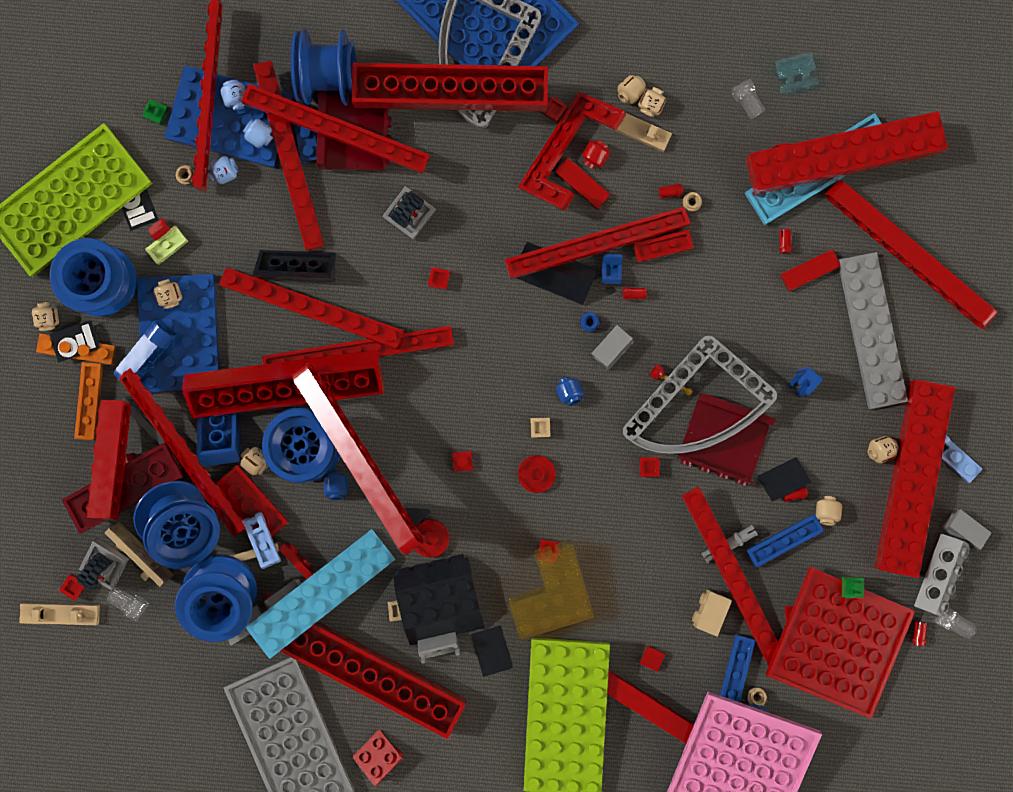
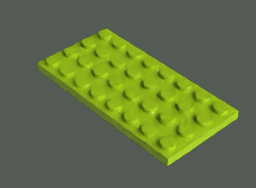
(69, 199)
(566, 715)

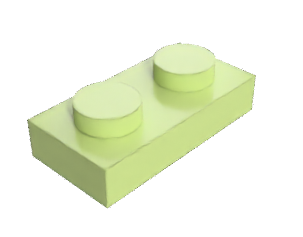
(166, 245)

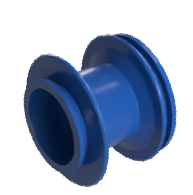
(321, 67)
(103, 298)
(276, 448)
(185, 537)
(207, 578)

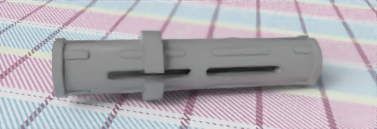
(734, 541)

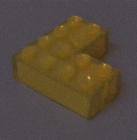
(560, 601)

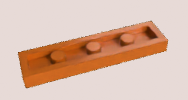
(105, 354)
(88, 401)

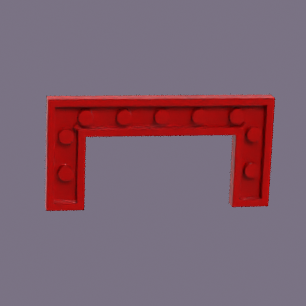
(581, 108)

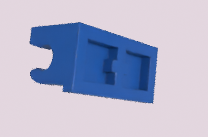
(807, 380)

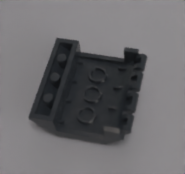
(437, 599)

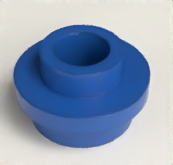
(589, 315)

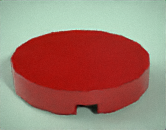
(536, 474)
(435, 538)

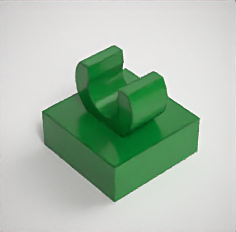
(155, 112)
(853, 587)

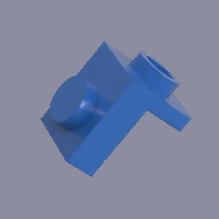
(612, 268)

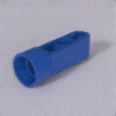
(147, 349)

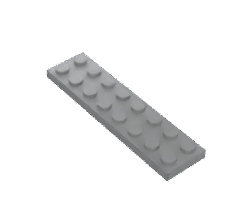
(872, 330)

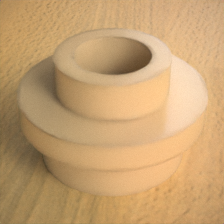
(180, 172)
(696, 197)
(762, 696)

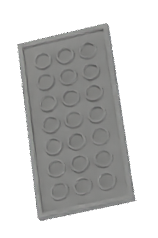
(287, 731)

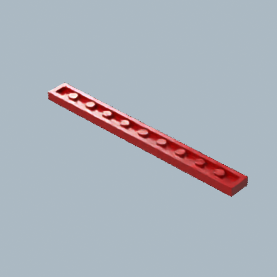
(208, 88)
(335, 128)
(290, 163)
(596, 242)
(311, 308)
(410, 342)
(180, 450)
(731, 572)

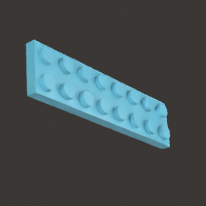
(776, 203)
(320, 594)

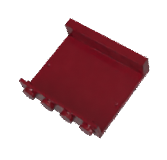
(340, 156)
(734, 456)

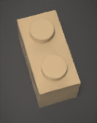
(711, 612)

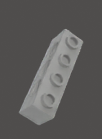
(939, 564)

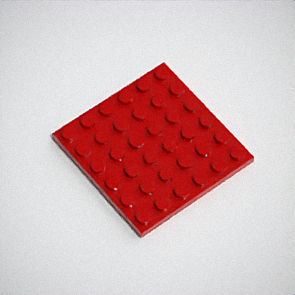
(839, 644)

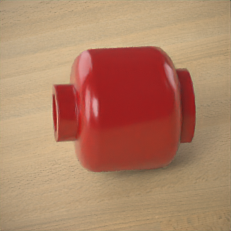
(595, 154)

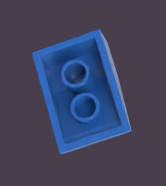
(218, 439)

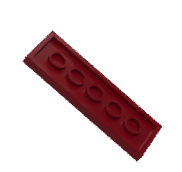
(139, 477)

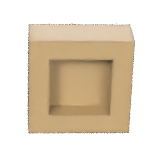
(540, 427)
(394, 613)

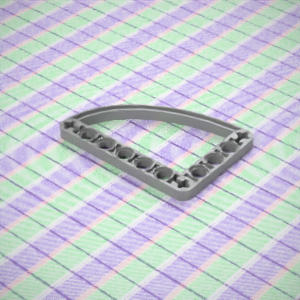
(507, 57)
(679, 383)

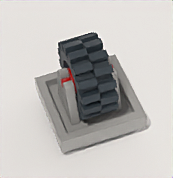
(409, 213)
(101, 566)

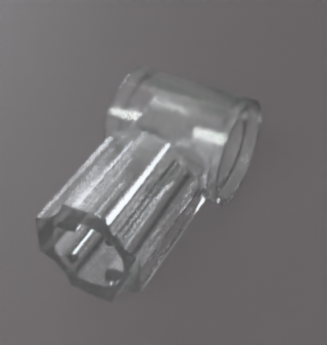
(746, 95)
(131, 605)
(956, 623)

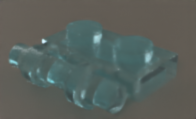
(793, 67)

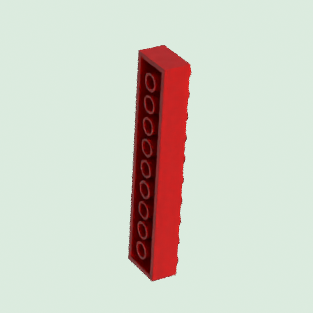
(450, 87)
(846, 153)
(273, 387)
(914, 478)
(378, 678)

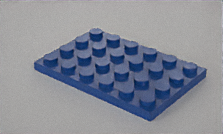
(227, 124)
(196, 329)

